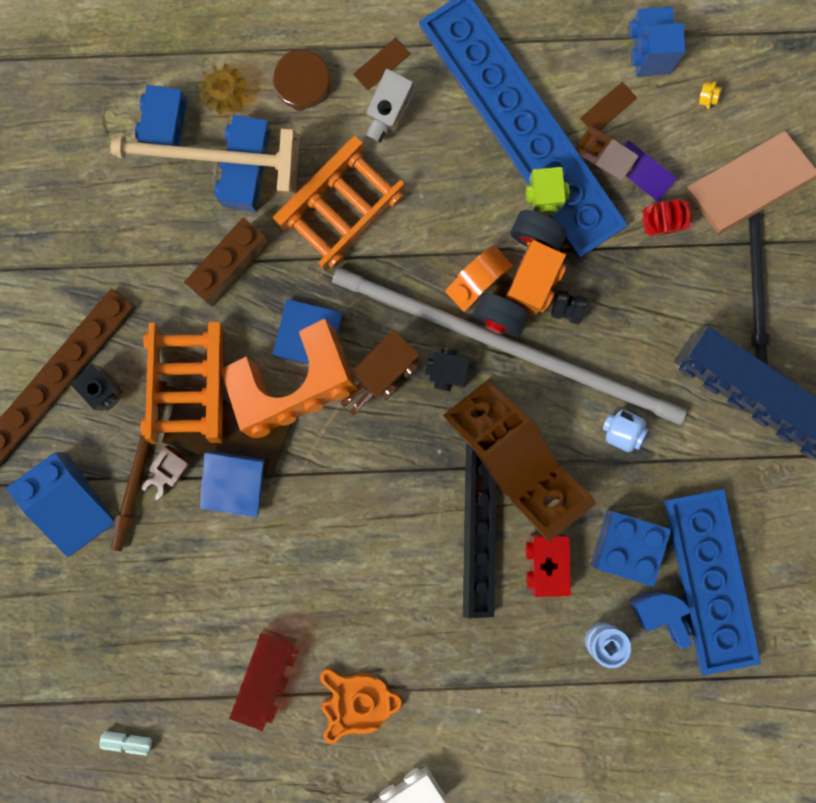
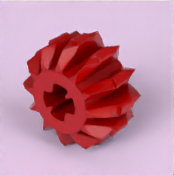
(667, 217)

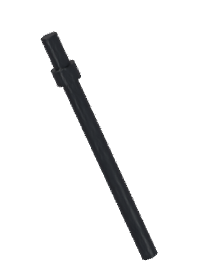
(760, 338)

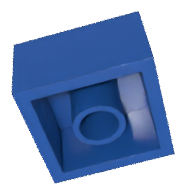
(630, 548)

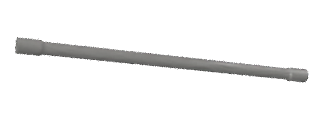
(658, 406)

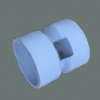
(607, 644)

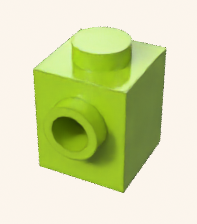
(547, 190)

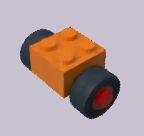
(534, 278)

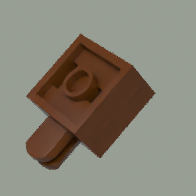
(382, 370)

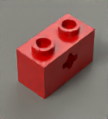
(557, 579)

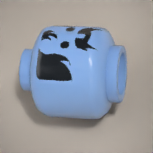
(625, 430)

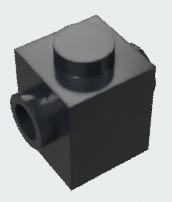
(447, 370)
(97, 388)

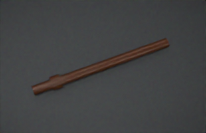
(124, 520)

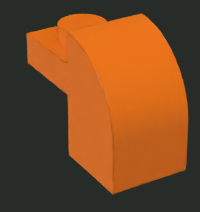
(478, 277)

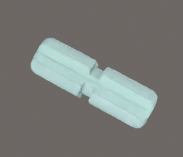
(118, 742)

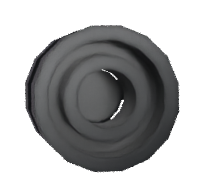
(569, 307)

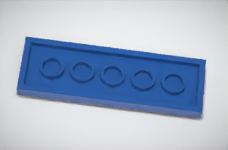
(712, 582)

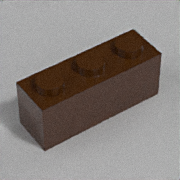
(227, 262)

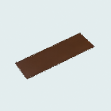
(387, 58)
(609, 107)

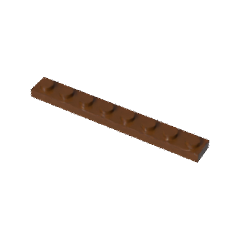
(61, 370)

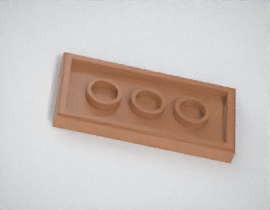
(751, 182)

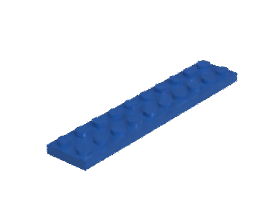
(520, 119)

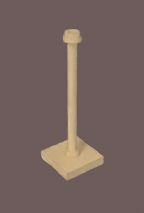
(284, 161)

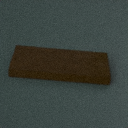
(233, 439)

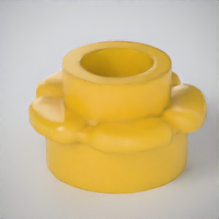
(710, 94)

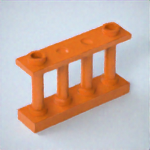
(311, 196)
(210, 397)

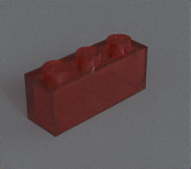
(264, 680)

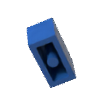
(161, 116)

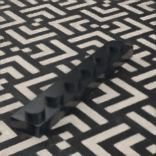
(479, 539)

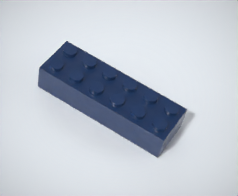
(751, 387)

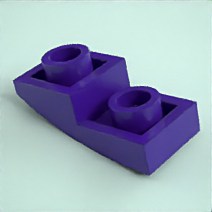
(649, 174)

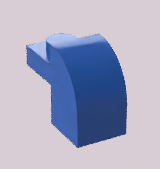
(662, 608)

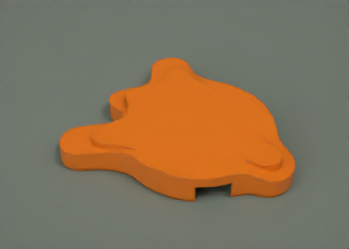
(357, 705)

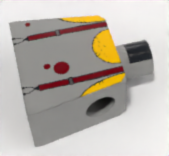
(394, 94)

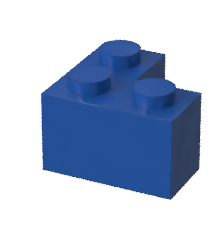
(657, 41)

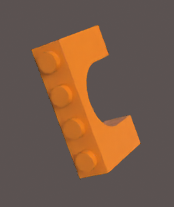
(326, 381)

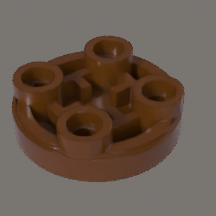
(301, 79)

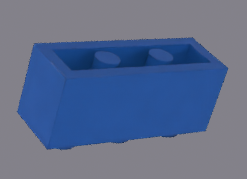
(242, 182)

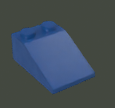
(61, 503)

